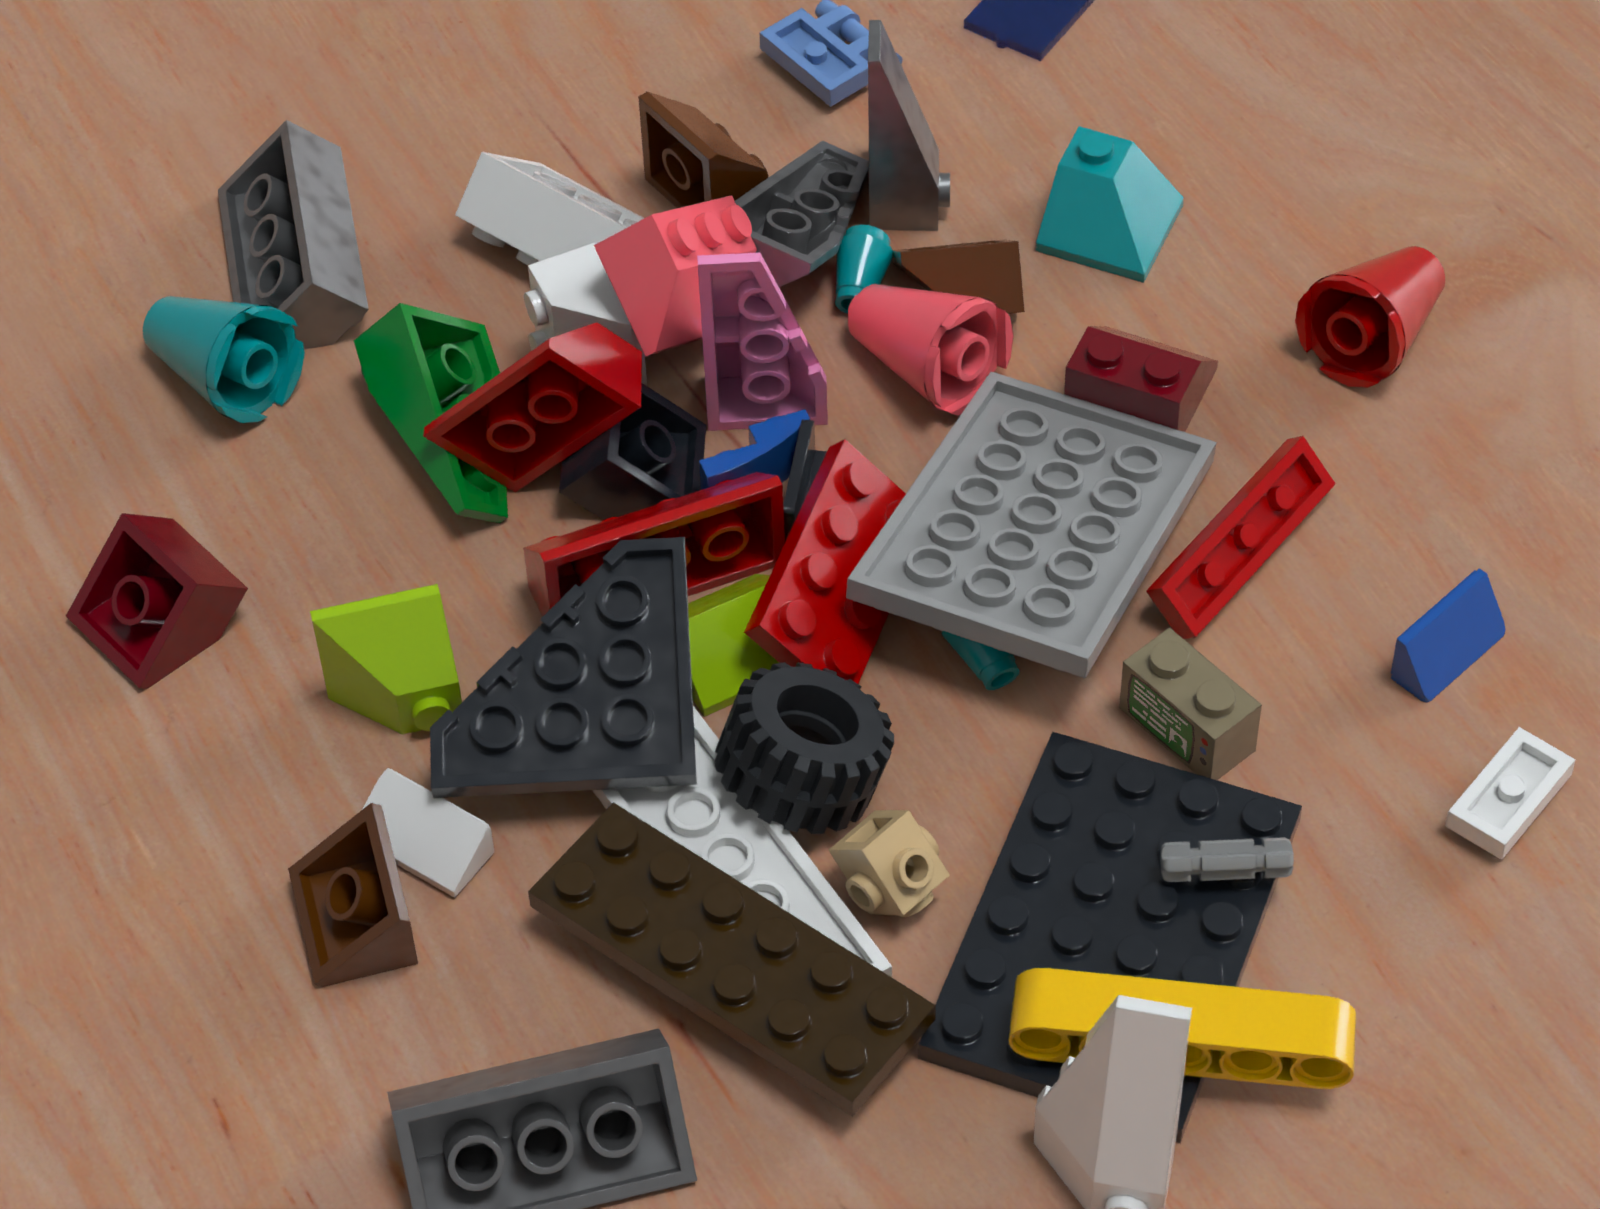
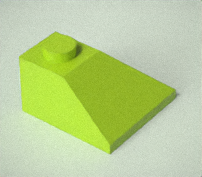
(390, 658)

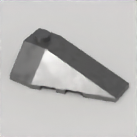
(902, 149)

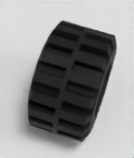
(803, 747)

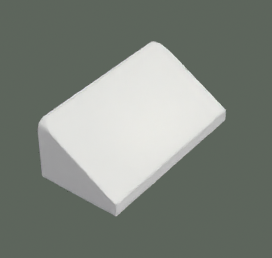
(431, 833)

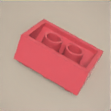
(657, 267)

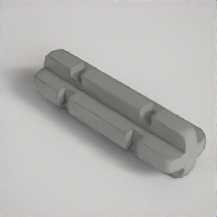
(1226, 859)

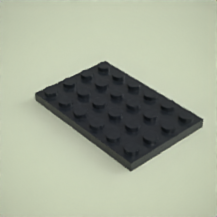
(1089, 895)

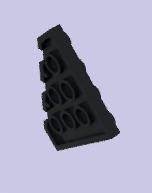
(588, 695)

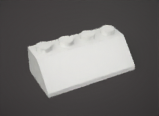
(536, 209)

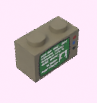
(1189, 705)

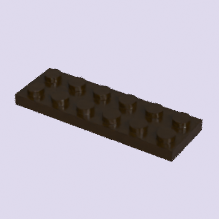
(733, 958)

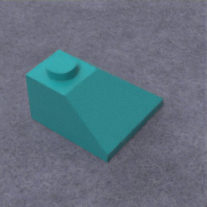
(1108, 206)

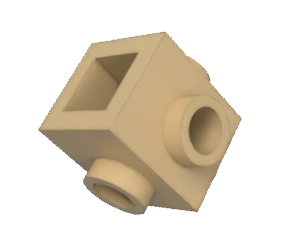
(890, 864)

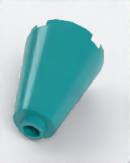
(228, 352)

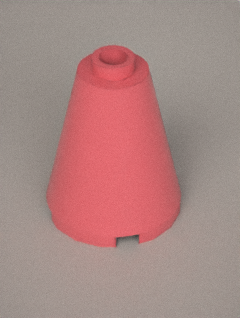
(933, 339)

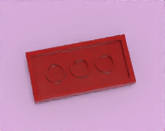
(804, 602)

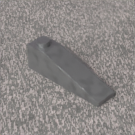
(804, 210)

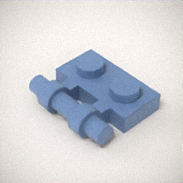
(817, 52)

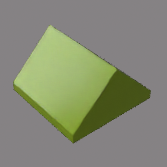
(719, 647)

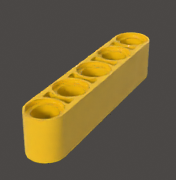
(1231, 1030)

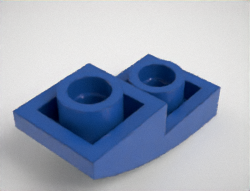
(769, 452)

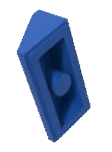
(1448, 638)

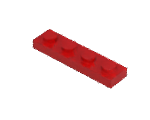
(1241, 537)

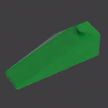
(418, 370)

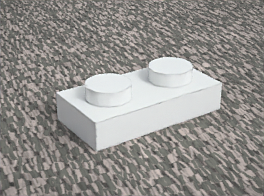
(1510, 793)

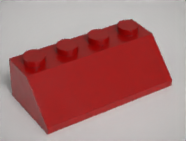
(726, 530)

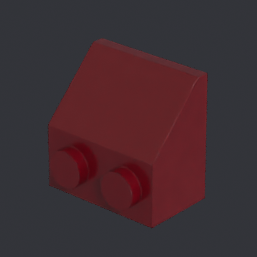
(1138, 376)
(154, 598)

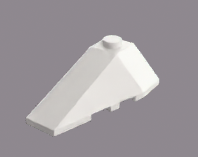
(1118, 1107)

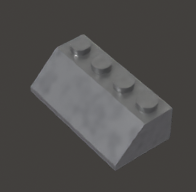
(295, 235)
(547, 1130)

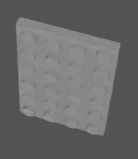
(1033, 523)

